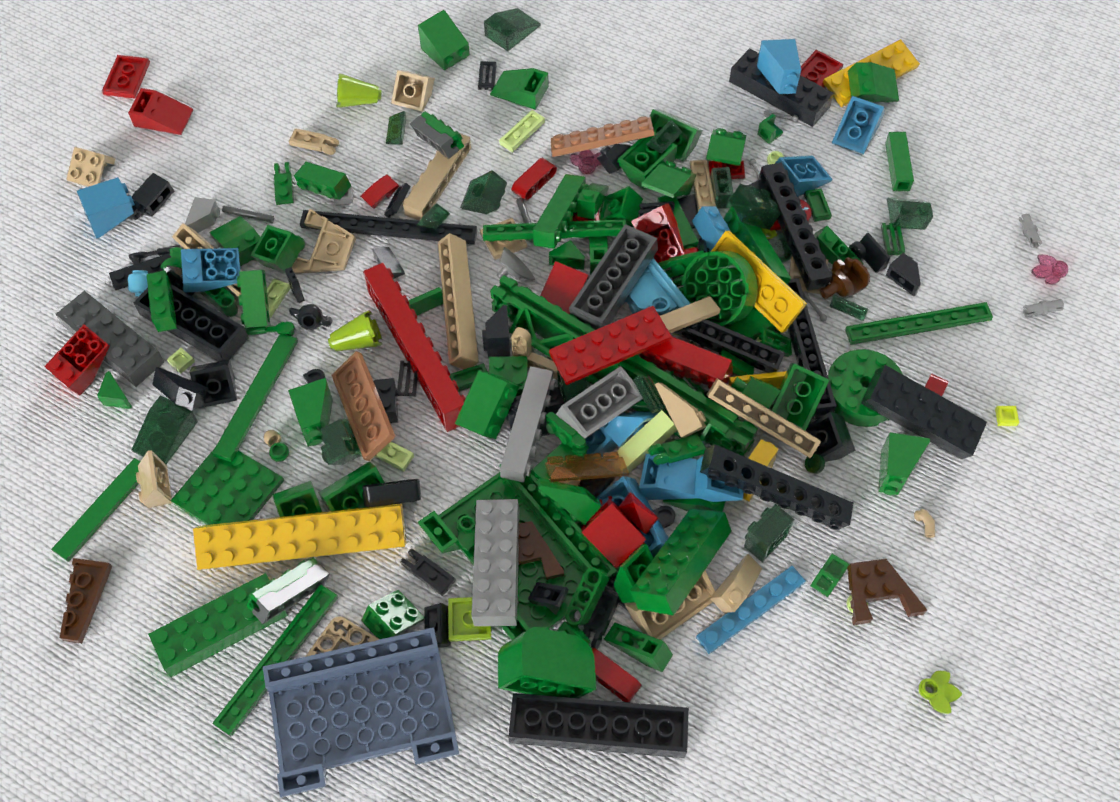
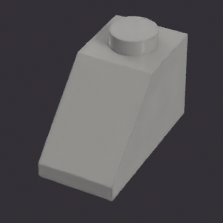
(202, 214)

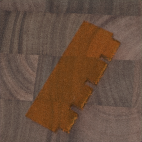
(591, 467)

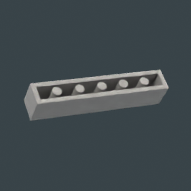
(527, 425)

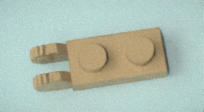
(313, 141)

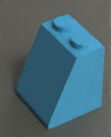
(780, 64)
(106, 205)

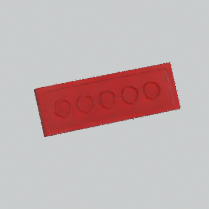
(609, 345)

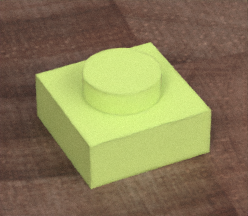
(181, 360)

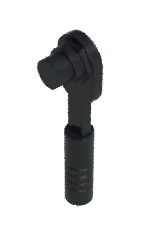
(136, 257)

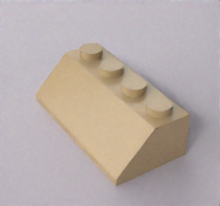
(659, 624)

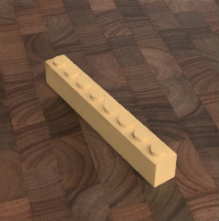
(457, 302)

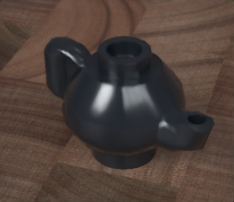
(310, 317)

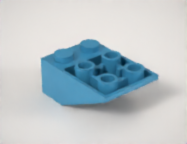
(209, 268)
(668, 480)

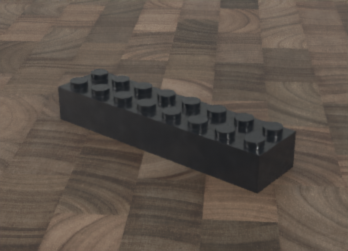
(599, 725)

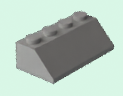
(600, 403)

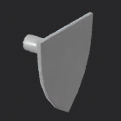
(513, 266)

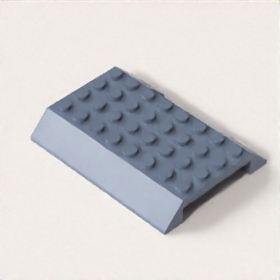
(359, 708)

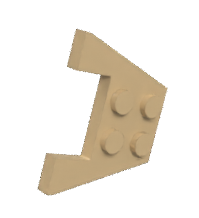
(331, 248)

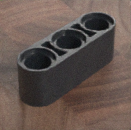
(391, 493)

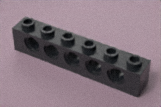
(749, 350)

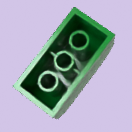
(547, 664)

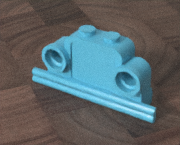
(655, 290)

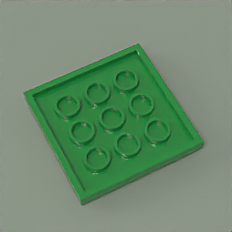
(227, 490)

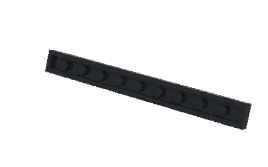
(394, 227)

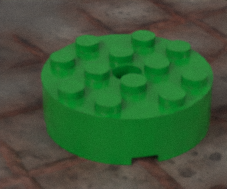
(726, 280)
(849, 381)

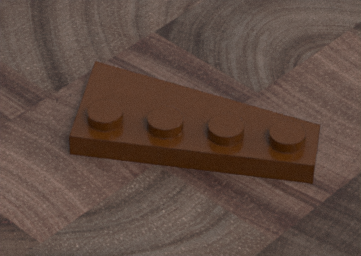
(85, 592)

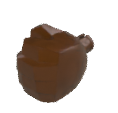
(847, 278)

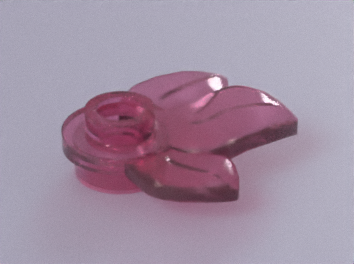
(585, 161)
(1050, 269)

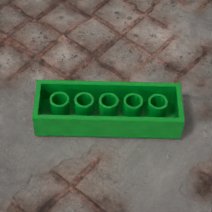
(681, 561)
(209, 629)

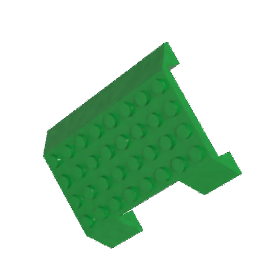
(555, 526)

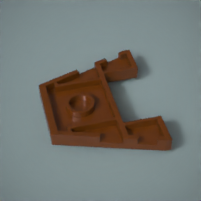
(534, 548)
(875, 582)

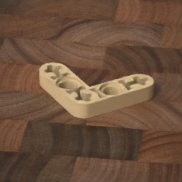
(522, 347)
(338, 637)

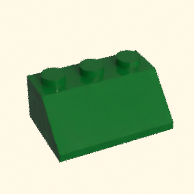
(686, 140)
(642, 160)
(799, 395)
(487, 404)
(348, 491)

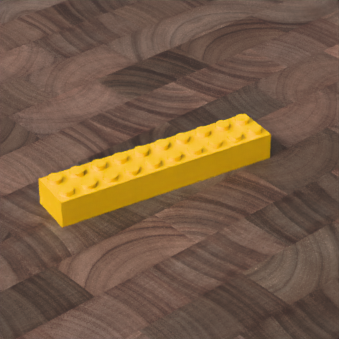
(299, 536)

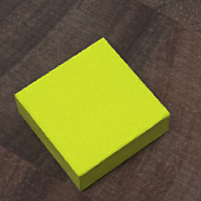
(1007, 415)

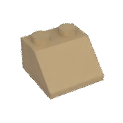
(412, 90)

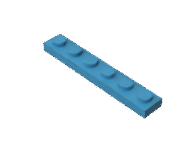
(750, 609)

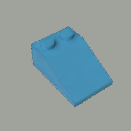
(858, 125)
(805, 173)

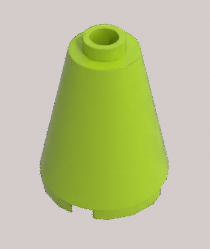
(356, 92)
(356, 334)

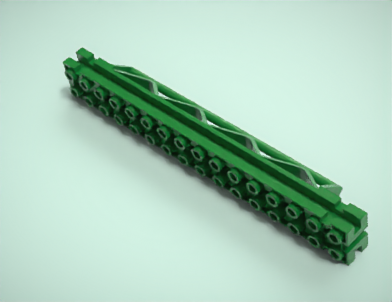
(558, 327)

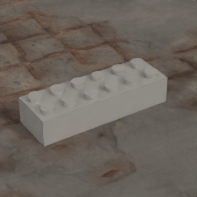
(496, 563)

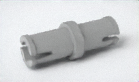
(1030, 230)
(1043, 307)

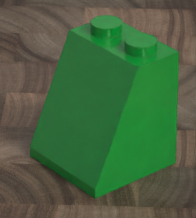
(443, 40)
(313, 409)
(898, 460)

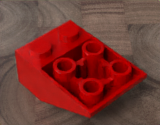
(159, 112)
(662, 225)
(79, 360)

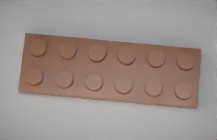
(602, 136)
(363, 406)

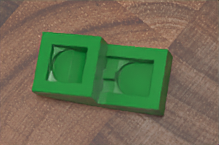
(829, 575)

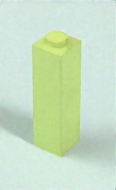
(653, 433)

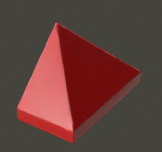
(638, 513)

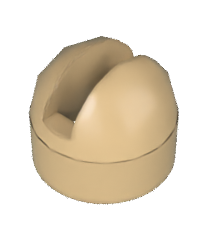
(271, 437)

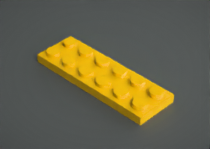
(893, 56)
(774, 296)

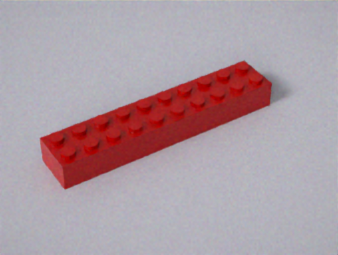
(415, 345)

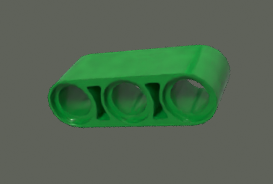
(222, 301)
(578, 602)

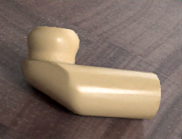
(929, 522)

